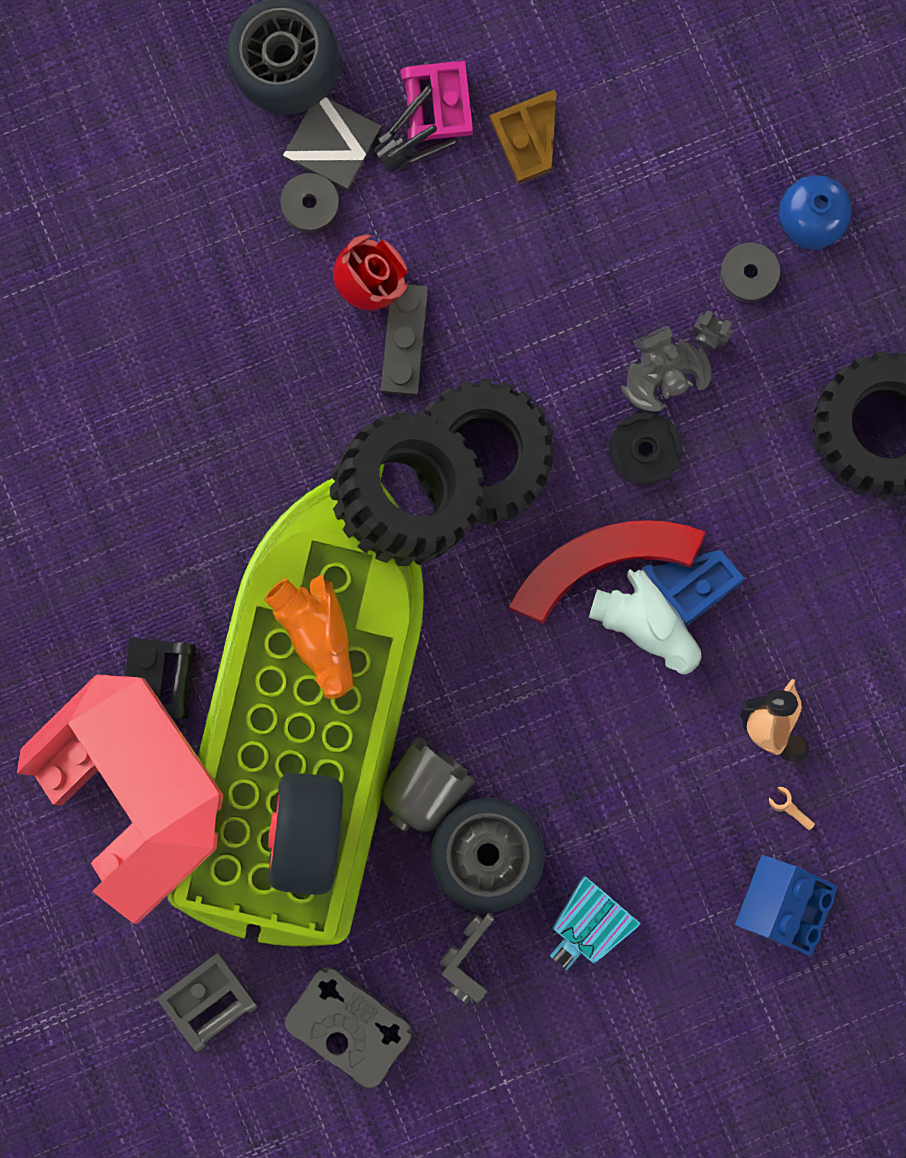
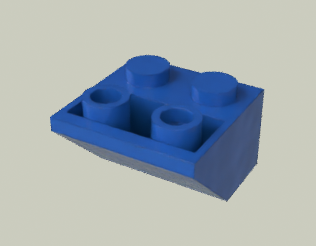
(786, 905)

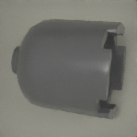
(425, 788)

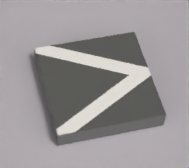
(333, 142)

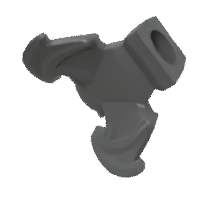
(664, 366)

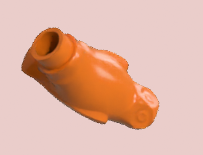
(316, 631)

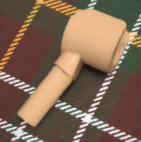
(791, 809)

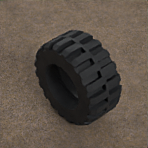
(528, 428)
(835, 432)
(436, 456)

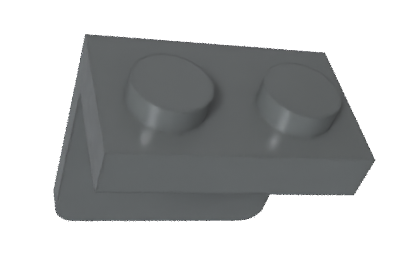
(463, 985)

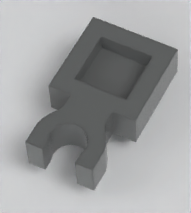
(711, 332)

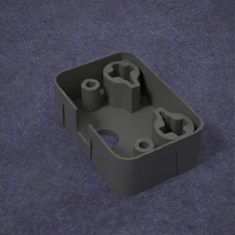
(356, 1017)

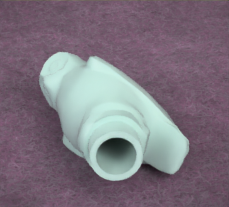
(648, 622)

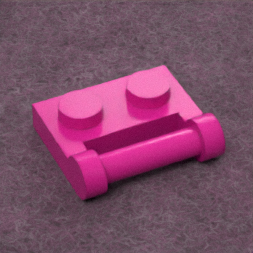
(449, 99)

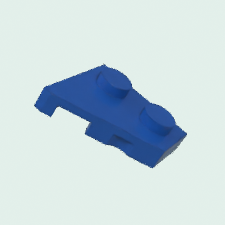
(698, 587)

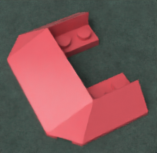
(155, 775)

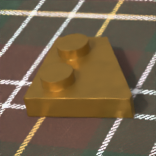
(527, 135)

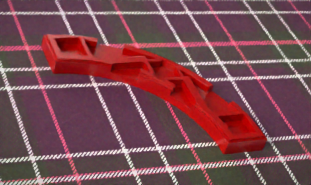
(599, 550)

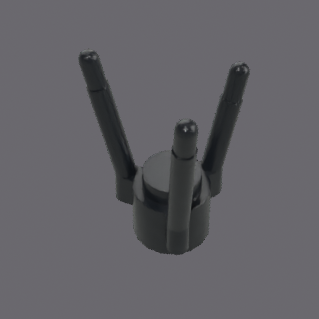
(396, 152)

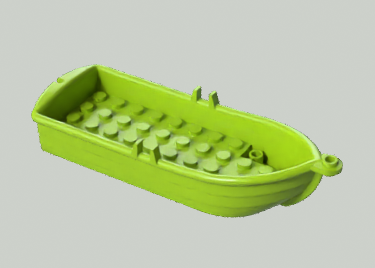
(276, 721)

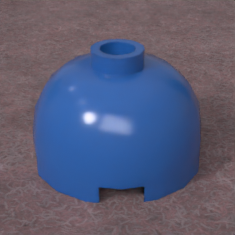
(815, 212)

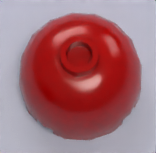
(369, 274)

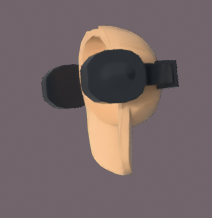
(771, 720)

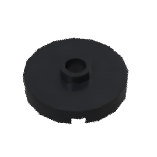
(650, 430)

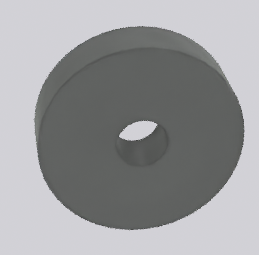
(309, 219)
(756, 257)

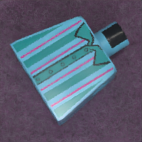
(590, 925)

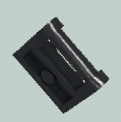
(148, 660)

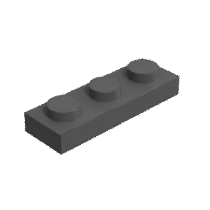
(404, 342)

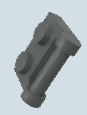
(200, 991)

